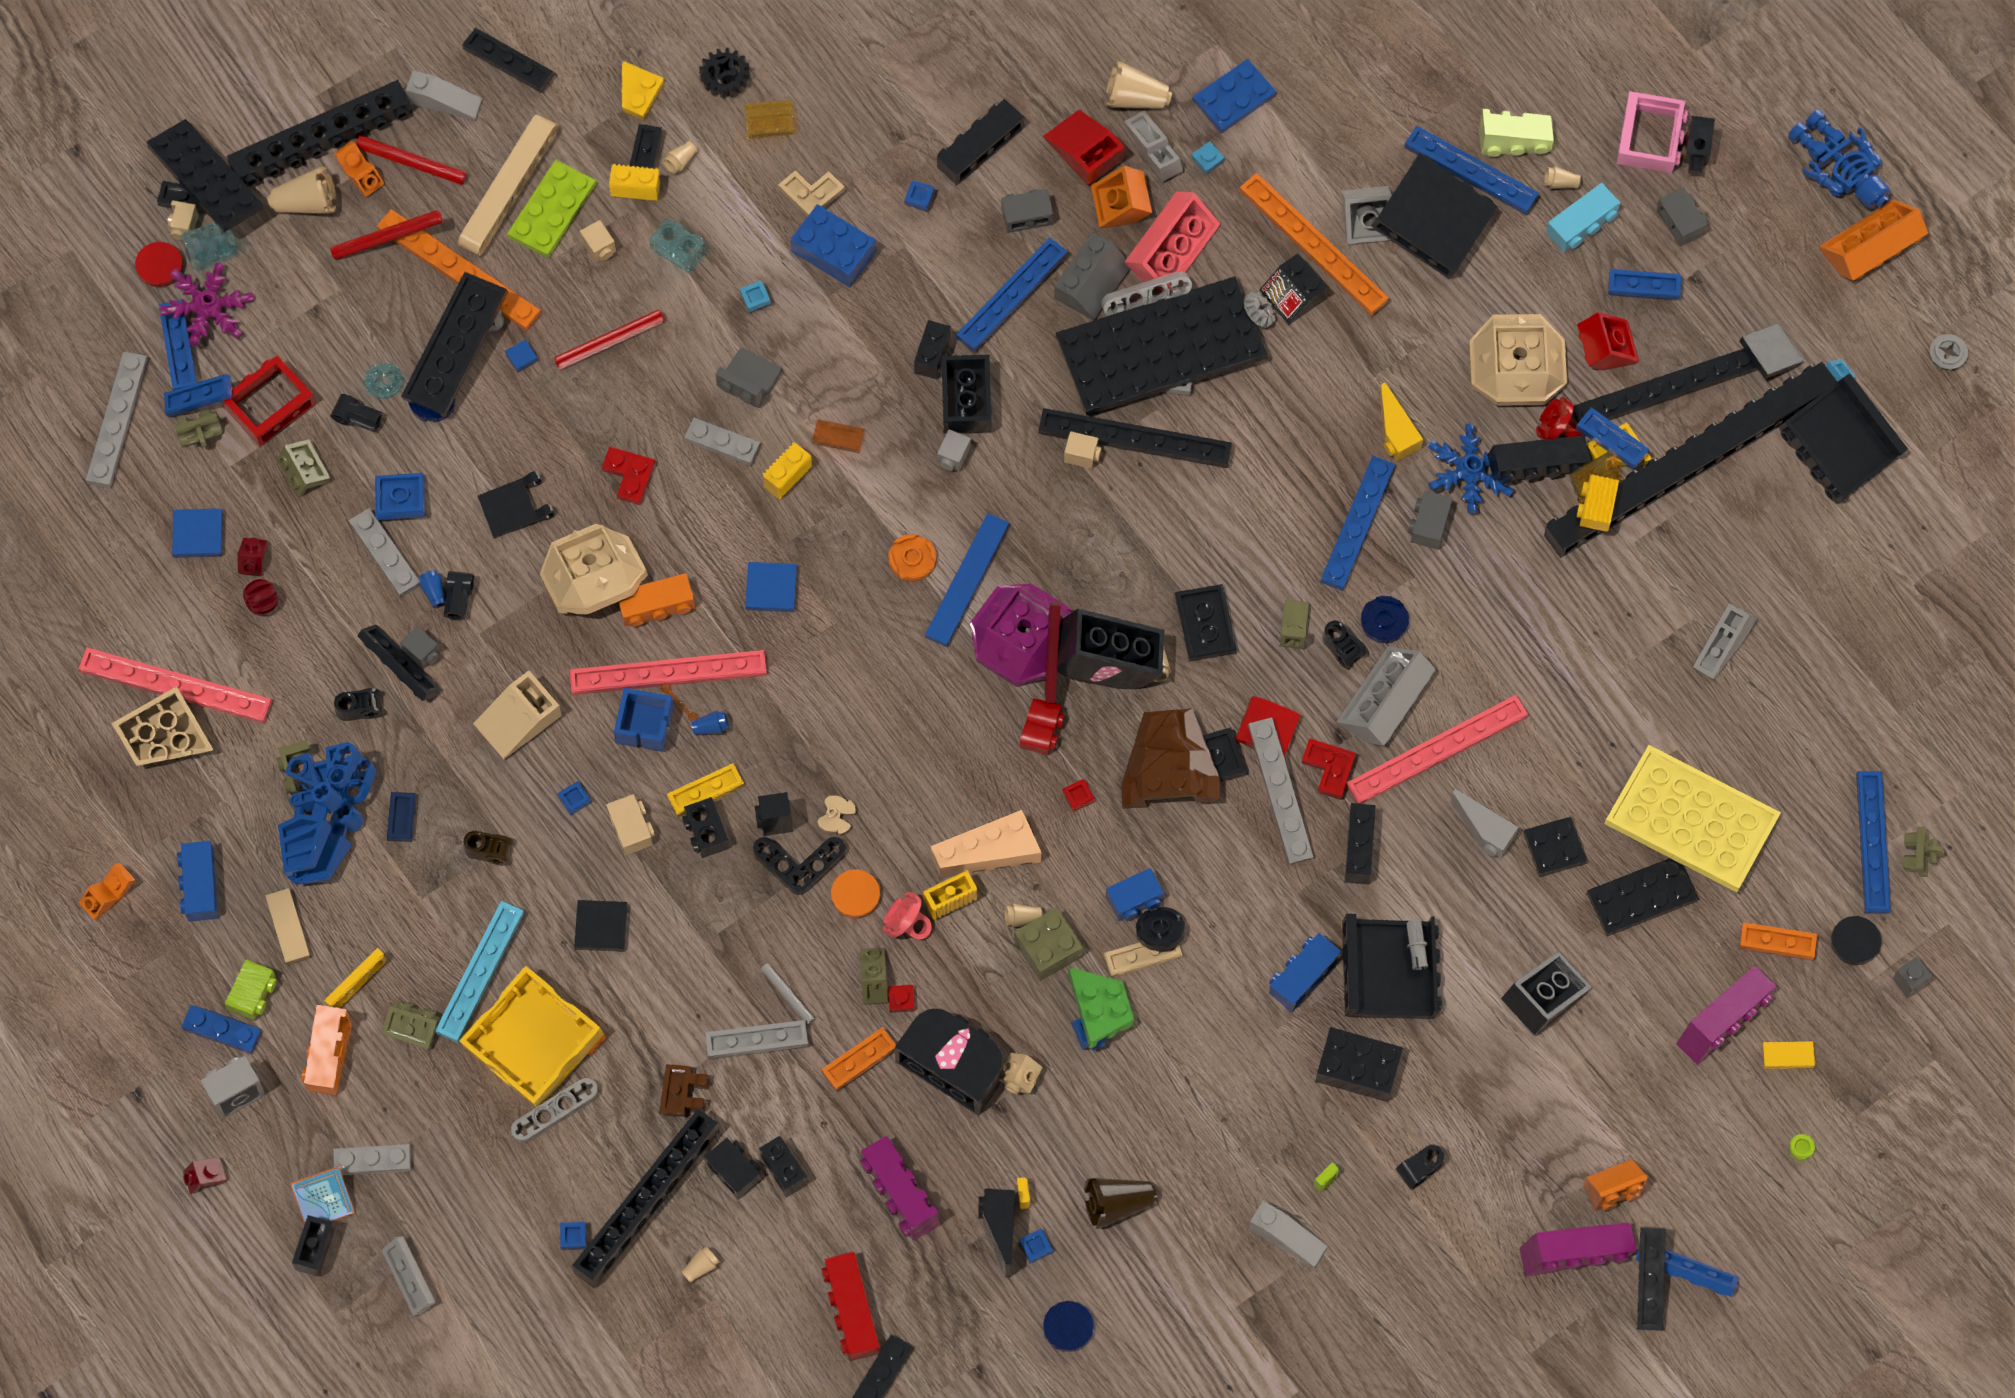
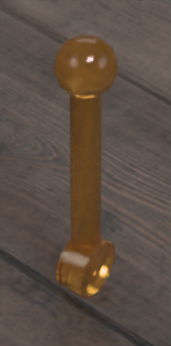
(691, 715)

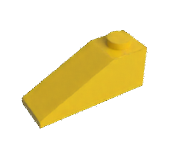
(1398, 431)

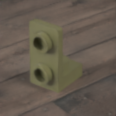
(1294, 624)
(287, 753)
(873, 975)

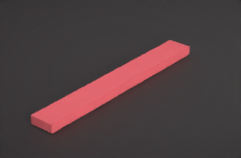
(668, 672)
(161, 680)
(1437, 750)

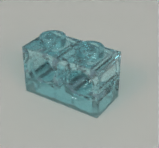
(208, 245)
(674, 249)

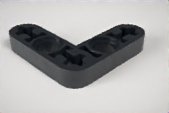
(794, 870)

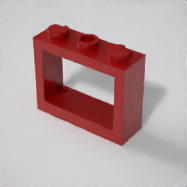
(282, 417)

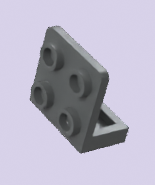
(748, 377)

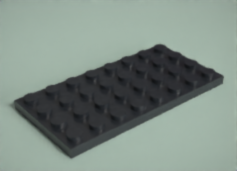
(1160, 346)

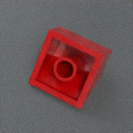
(1607, 341)

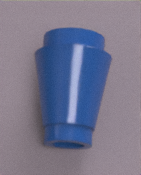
(432, 587)
(712, 723)

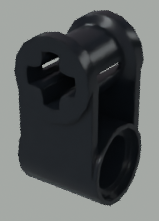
(1344, 648)
(359, 704)
(1417, 1168)

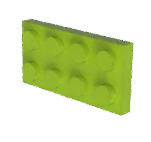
(551, 209)

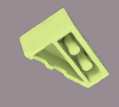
(1515, 134)

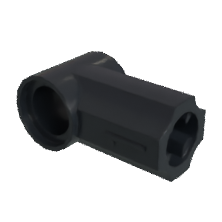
(349, 411)
(458, 588)

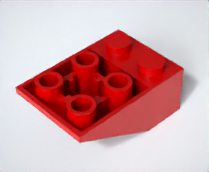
(1086, 146)

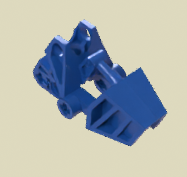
(308, 842)

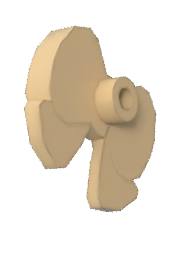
(831, 821)

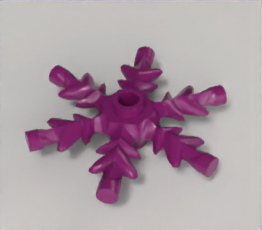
(206, 304)

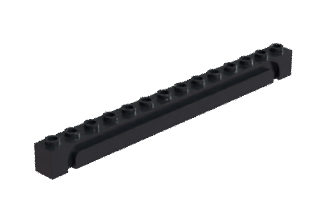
(1697, 455)

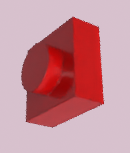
(901, 998)

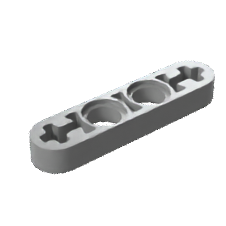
(1145, 290)
(551, 1107)

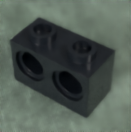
(710, 826)
(783, 1166)

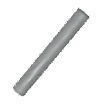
(787, 994)

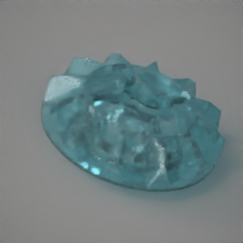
(381, 389)

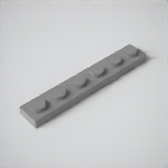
(116, 420)
(1280, 791)

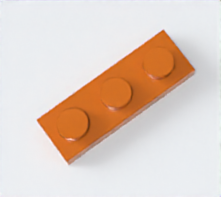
(1778, 941)
(859, 1059)

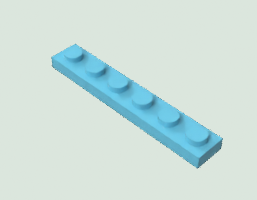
(479, 972)

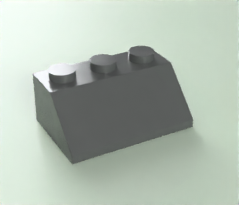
(1091, 276)

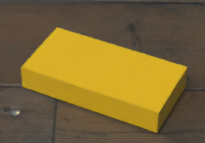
(1788, 1055)

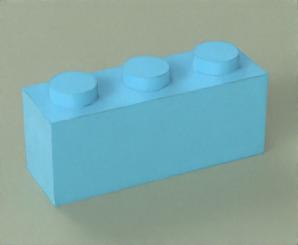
(1583, 218)

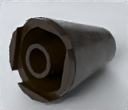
(1116, 1199)

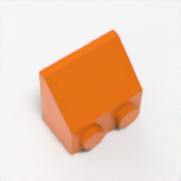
(1121, 198)

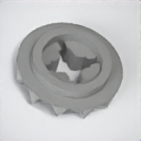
(1265, 315)
(1944, 343)

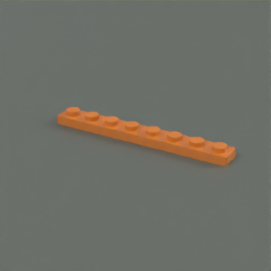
(1314, 244)
(453, 267)

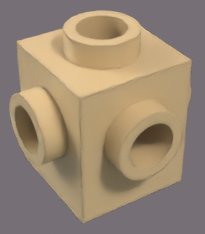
(1020, 1073)

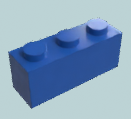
(198, 881)
(1304, 971)

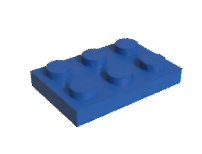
(1234, 96)

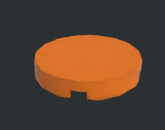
(912, 557)
(855, 893)

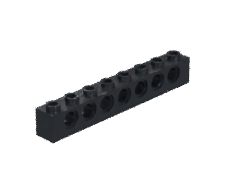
(324, 123)
(645, 1198)

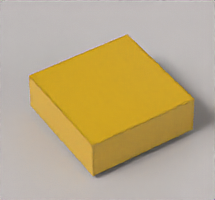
(1023, 1193)

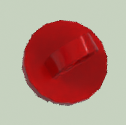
(1557, 420)

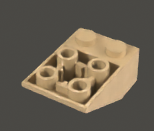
(517, 715)

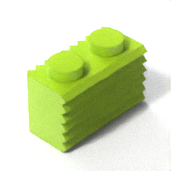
(251, 990)

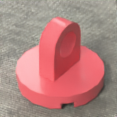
(903, 915)

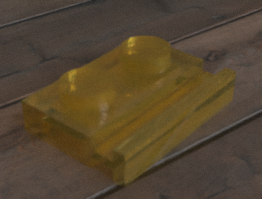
(769, 119)
(1602, 466)

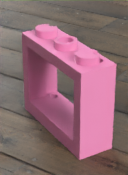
(1656, 105)

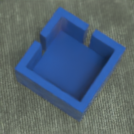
(643, 719)

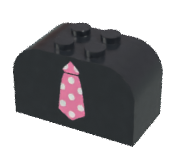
(1109, 650)
(952, 1057)

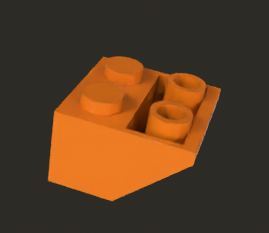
(1615, 1185)

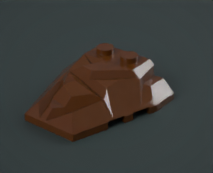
(1169, 761)

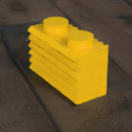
(634, 182)
(787, 470)
(1598, 502)
(950, 895)

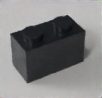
(931, 349)
(774, 814)
(733, 1167)
(313, 1245)

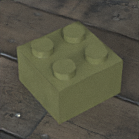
(1048, 944)

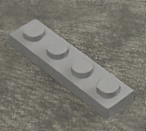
(384, 552)
(756, 1039)

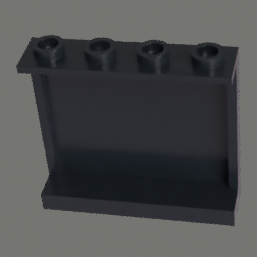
(1434, 215)
(1842, 438)
(1380, 970)

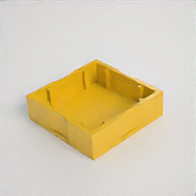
(531, 1038)

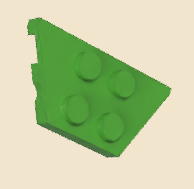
(1101, 1005)

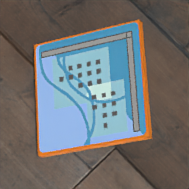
(323, 1195)

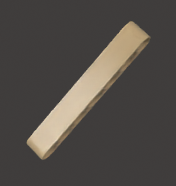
(508, 185)

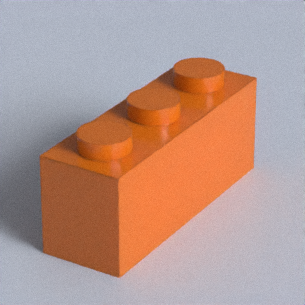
(657, 601)

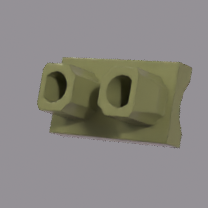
(199, 429)
(1920, 841)

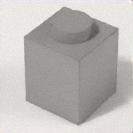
(953, 451)

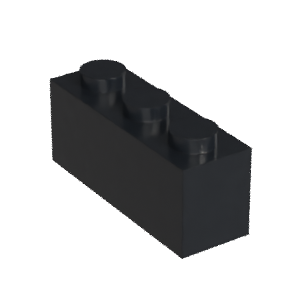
(1359, 843)

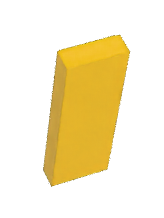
(712, 785)
(356, 980)

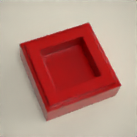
(1078, 795)

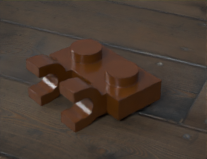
(676, 1091)

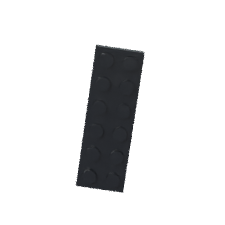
(205, 175)
(454, 344)

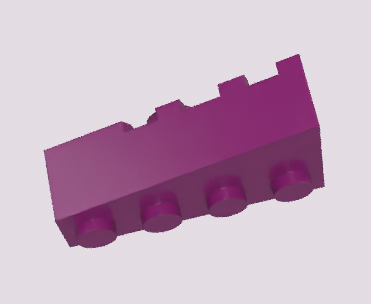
(1726, 1015)
(899, 1189)
(1577, 1248)

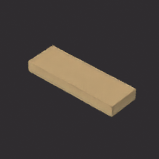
(287, 926)
(1136, 958)

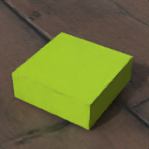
(1326, 1177)

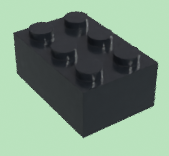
(966, 393)
(1359, 1064)

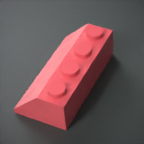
(1173, 238)

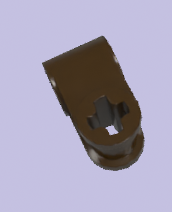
(489, 847)

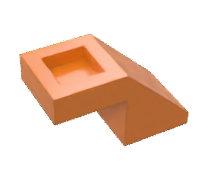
(357, 169)
(107, 893)

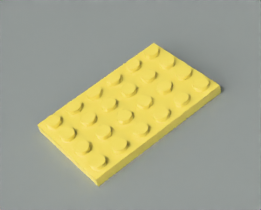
(1692, 818)

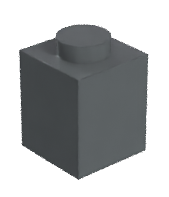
(420, 647)
(1912, 977)

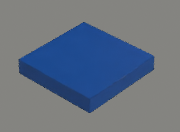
(399, 496)
(197, 532)
(771, 586)

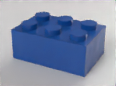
(833, 245)

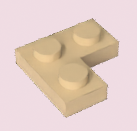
(806, 196)

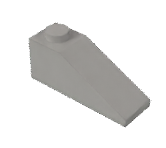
(442, 96)
(1725, 640)
(1488, 828)
(1286, 1234)

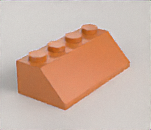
(1874, 239)

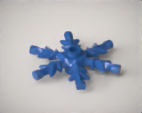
(1469, 469)

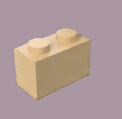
(630, 825)

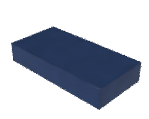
(401, 817)

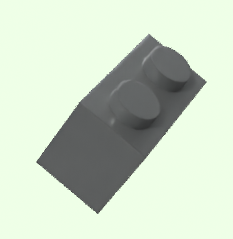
(1027, 210)
(1682, 216)
(1431, 519)

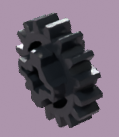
(723, 80)

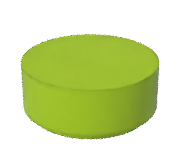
(1801, 1147)

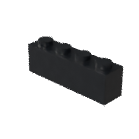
(980, 141)
(1538, 458)

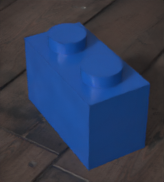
(1135, 895)

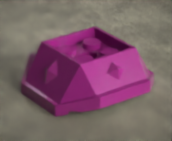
(1000, 644)

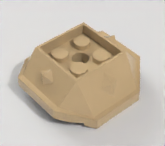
(1514, 381)
(591, 570)

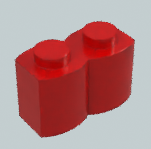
(1041, 726)

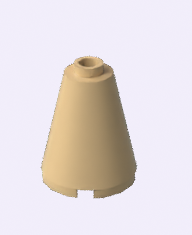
(1135, 89)
(305, 194)

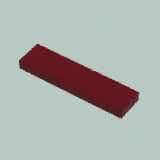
(1052, 652)

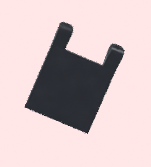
(511, 507)

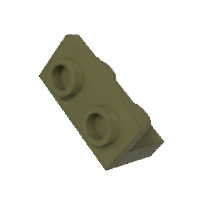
(302, 466)
(411, 1024)

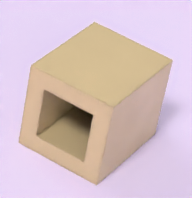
(598, 241)
(1082, 450)

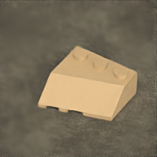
(162, 730)

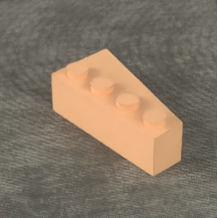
(988, 847)

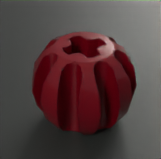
(260, 597)

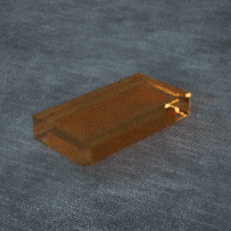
(838, 436)

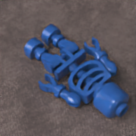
(1869, 188)

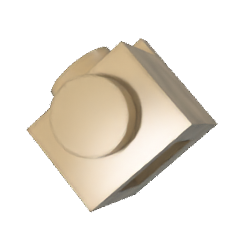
(182, 219)

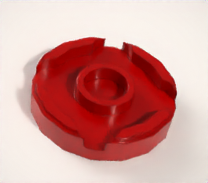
(157, 262)

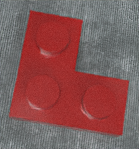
(635, 472)
(1335, 763)

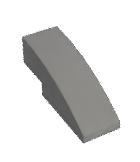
(1154, 146)

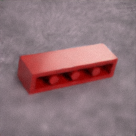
(851, 1305)

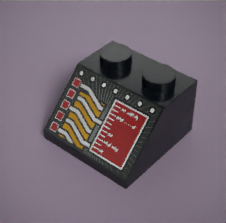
(1294, 289)

